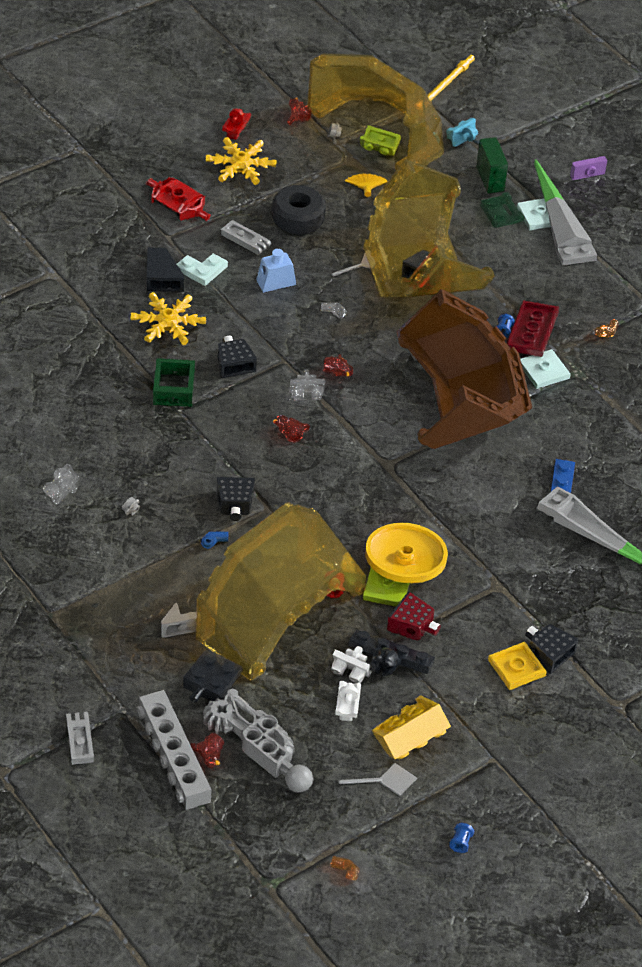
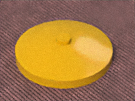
(406, 553)

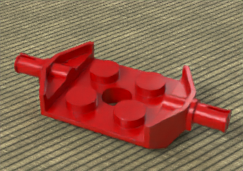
(187, 204)

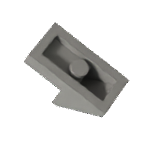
(177, 623)

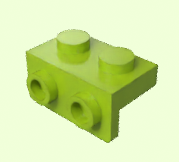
(380, 140)

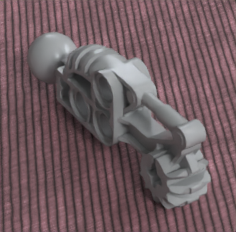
(261, 740)

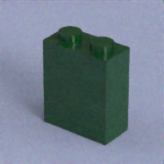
(492, 165)

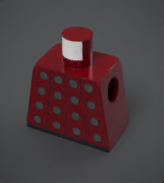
(412, 618)

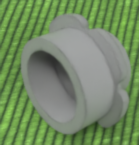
(334, 130)
(131, 506)

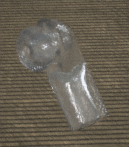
(335, 308)

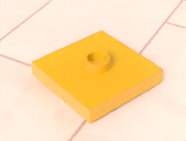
(517, 665)

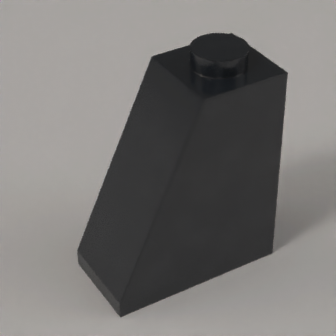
(163, 272)

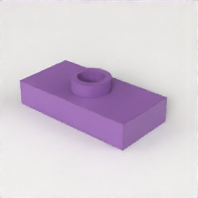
(588, 168)

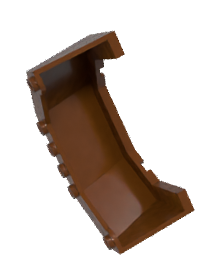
(471, 368)

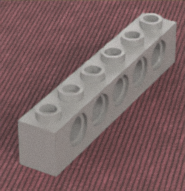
(174, 750)

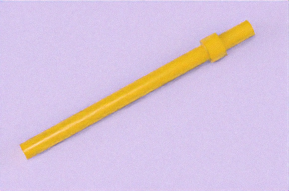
(461, 67)

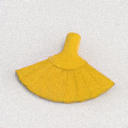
(366, 182)

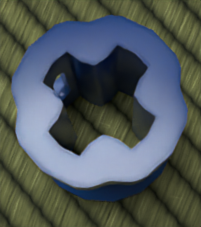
(507, 327)
(461, 837)

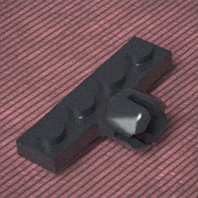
(389, 655)

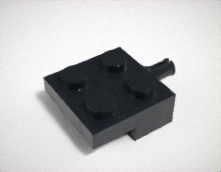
(211, 677)

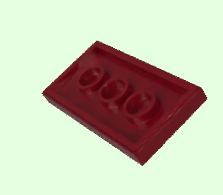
(533, 328)

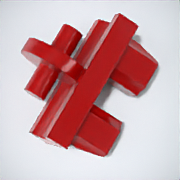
(236, 123)

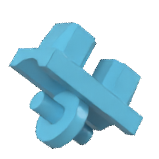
(464, 131)

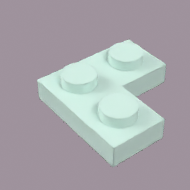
(204, 271)

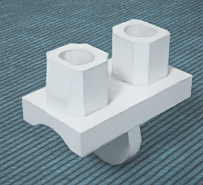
(352, 660)
(348, 700)

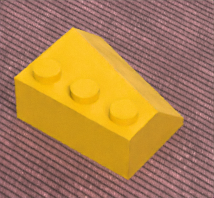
(411, 728)

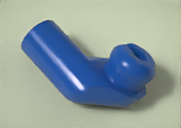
(212, 538)

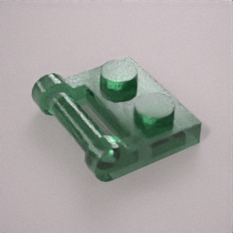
(496, 212)

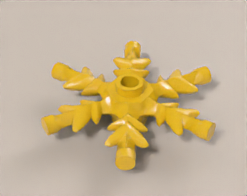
(241, 161)
(168, 318)

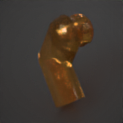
(607, 330)
(346, 864)

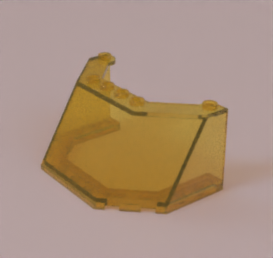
(351, 77)
(412, 217)
(270, 582)

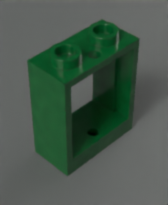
(182, 395)

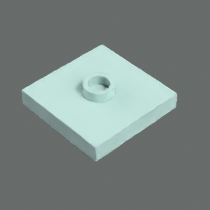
(535, 214)
(545, 369)

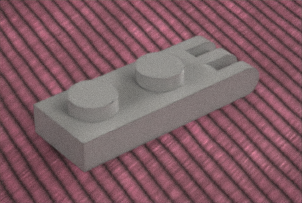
(245, 237)
(80, 739)

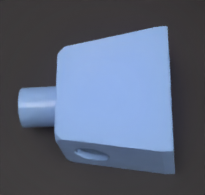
(276, 271)

